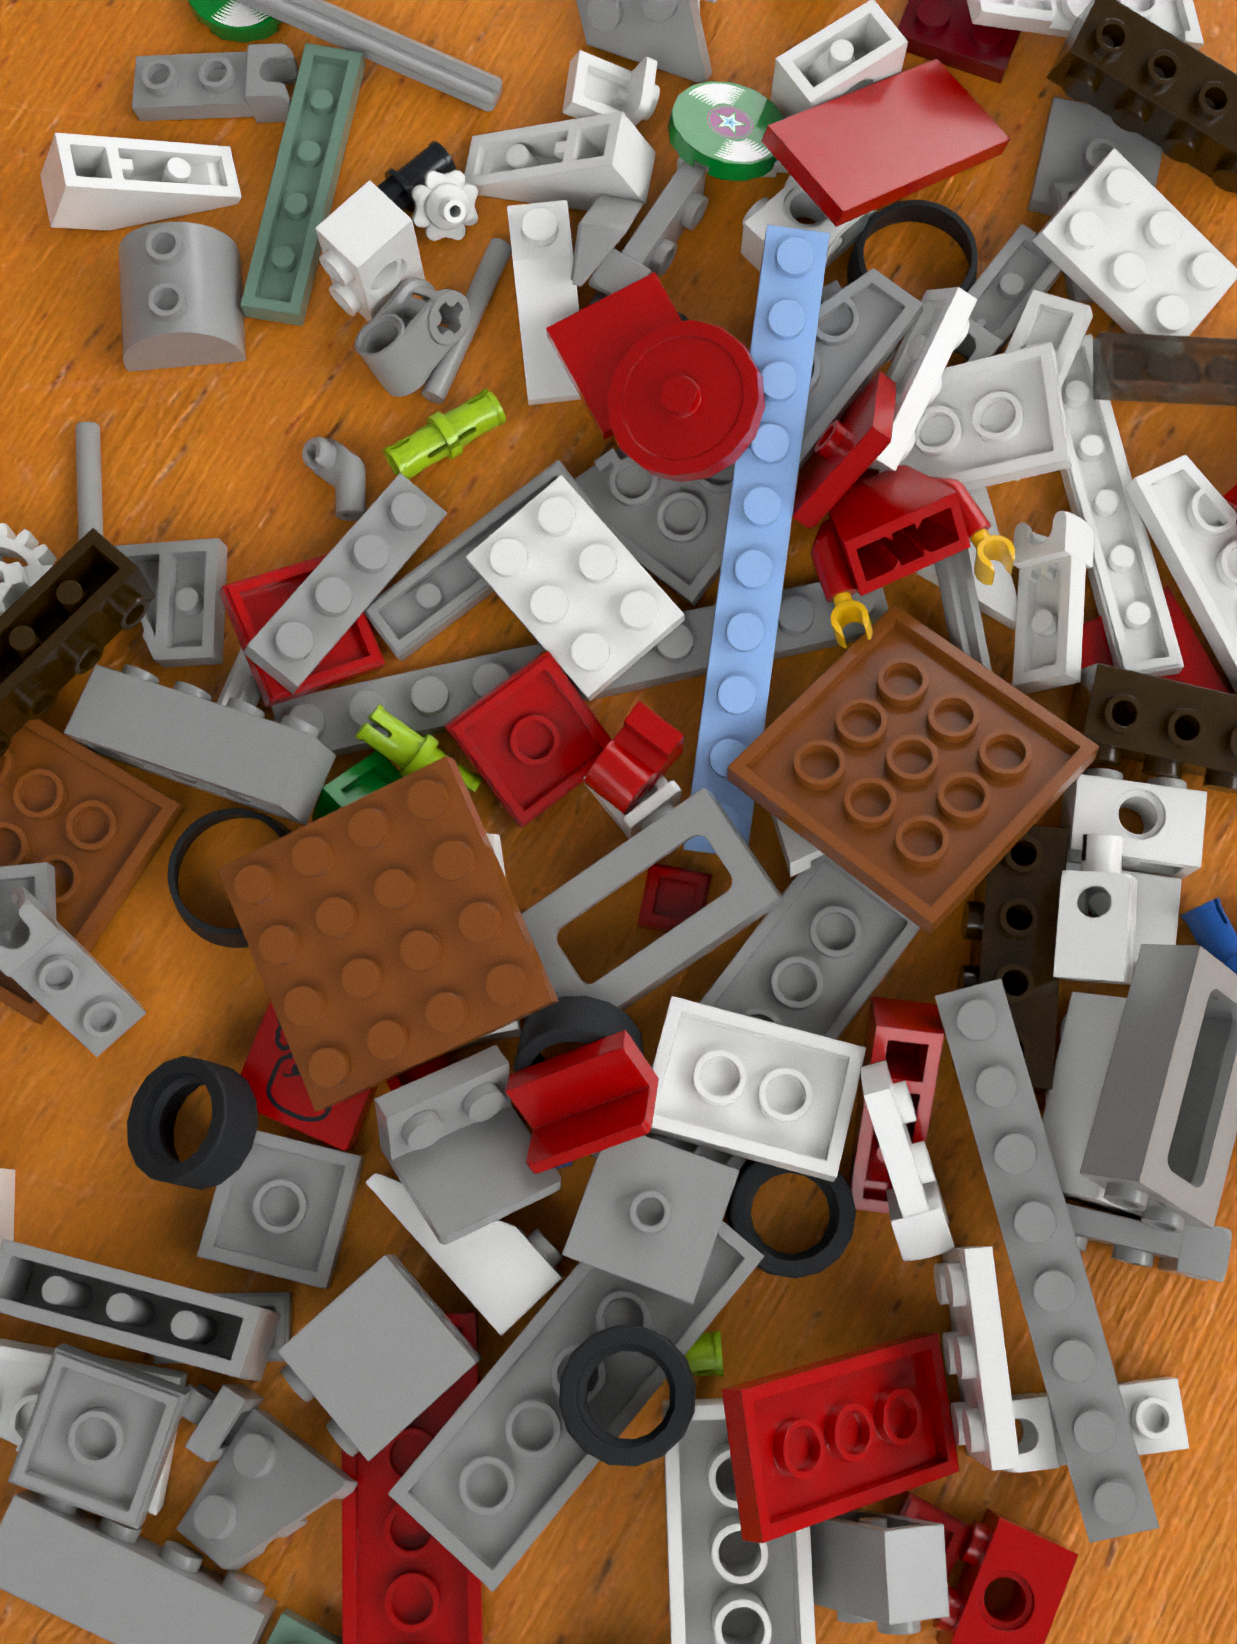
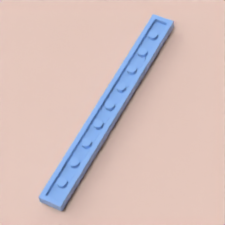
(760, 519)

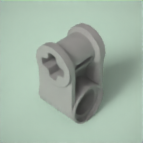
(406, 337)

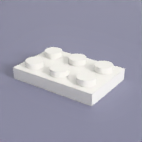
(1135, 252)
(994, 421)
(576, 587)
(755, 1088)
(977, 1356)

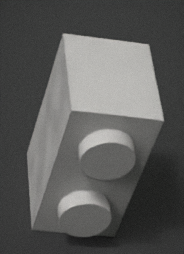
(880, 1569)

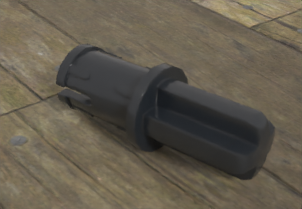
(400, 183)

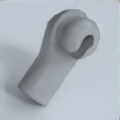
(342, 471)

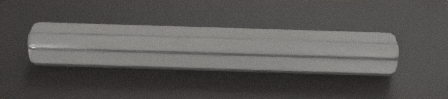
(386, 48)

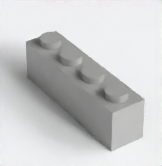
(202, 742)
(135, 1311)
(121, 1582)

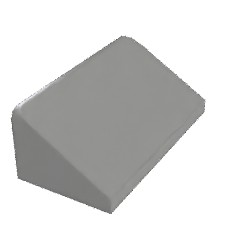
(600, 232)

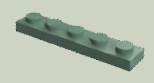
(303, 184)

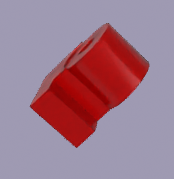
(635, 759)

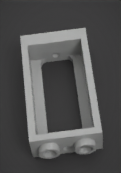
(744, 903)
(1170, 1091)

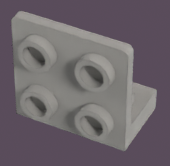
(461, 1146)

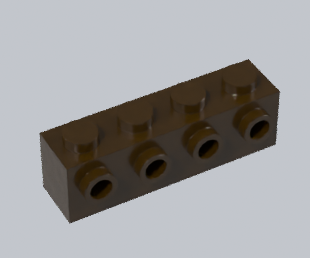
(1153, 87)
(64, 626)
(1158, 723)
(1015, 941)

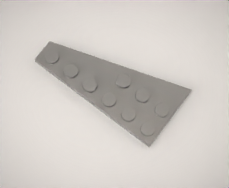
(681, 526)

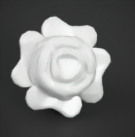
(445, 205)

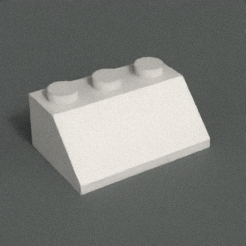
(1078, 1080)

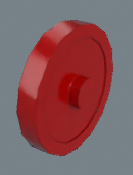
(686, 401)

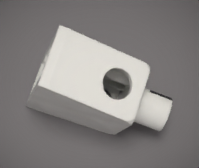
(1100, 946)

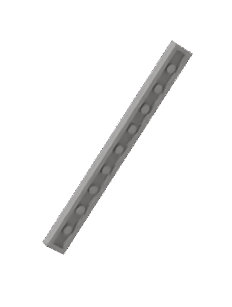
(437, 694)

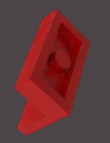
(585, 1100)

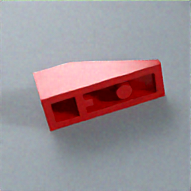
(911, 1043)

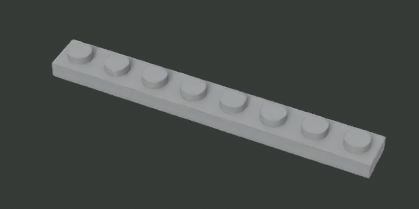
(1046, 1263)

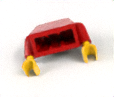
(894, 528)

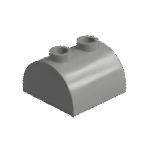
(180, 297)

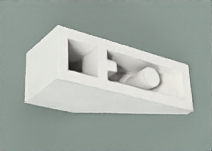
(563, 162)
(133, 181)
(544, 293)
(492, 1266)

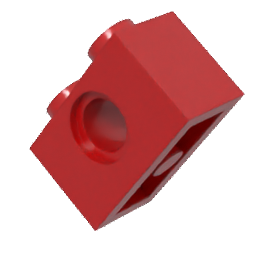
(1010, 1550)

